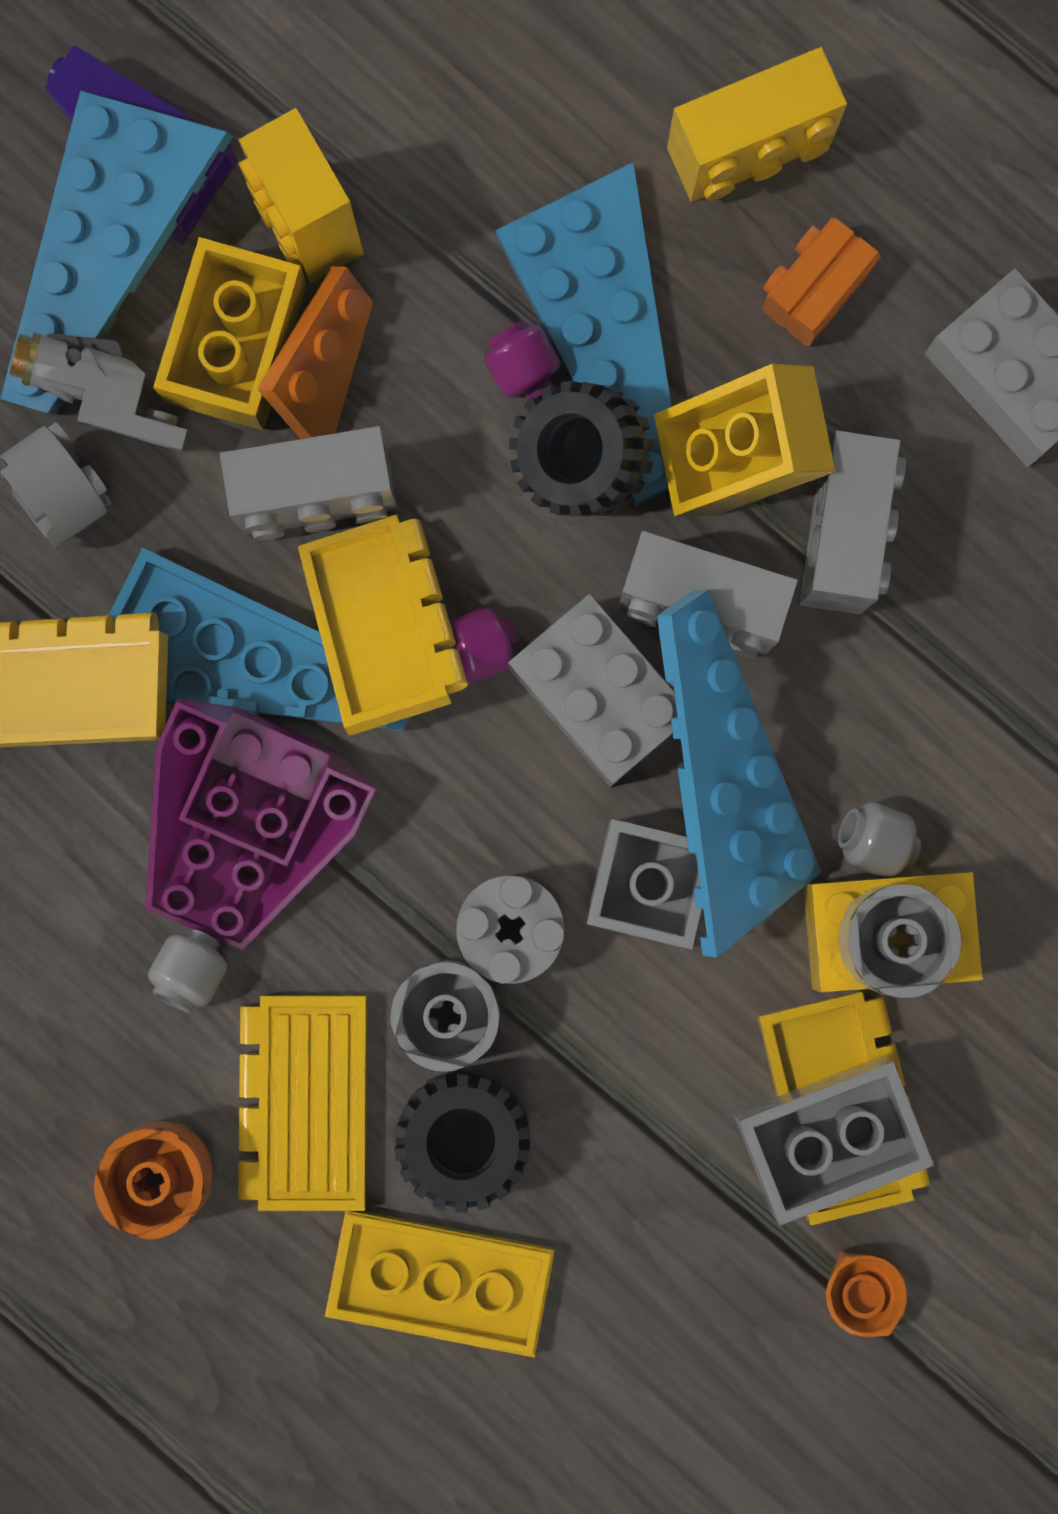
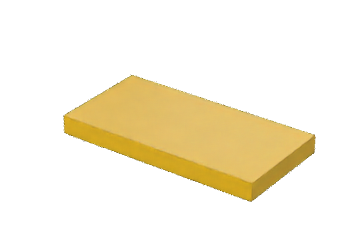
(440, 1282)

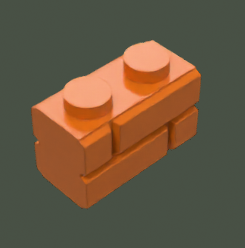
(819, 281)

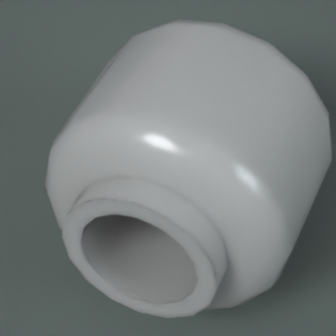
(879, 839)
(187, 970)

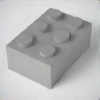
(1006, 364)
(309, 483)
(852, 524)
(747, 597)
(597, 689)
(833, 1140)

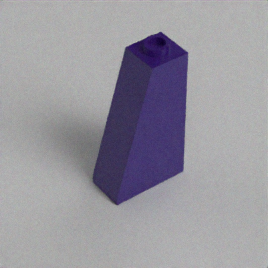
(85, 73)

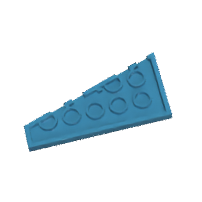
(108, 220)
(595, 297)
(231, 646)
(731, 785)

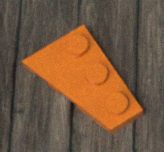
(319, 357)

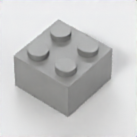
(646, 885)

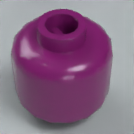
(522, 360)
(483, 643)

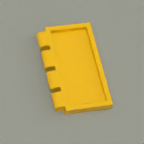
(382, 623)
(82, 680)
(823, 1040)
(310, 1103)

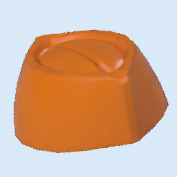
(865, 1295)

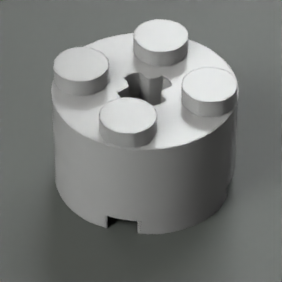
(52, 486)
(507, 960)
(921, 963)
(419, 1030)

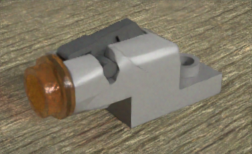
(98, 377)

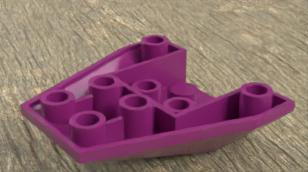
(243, 818)

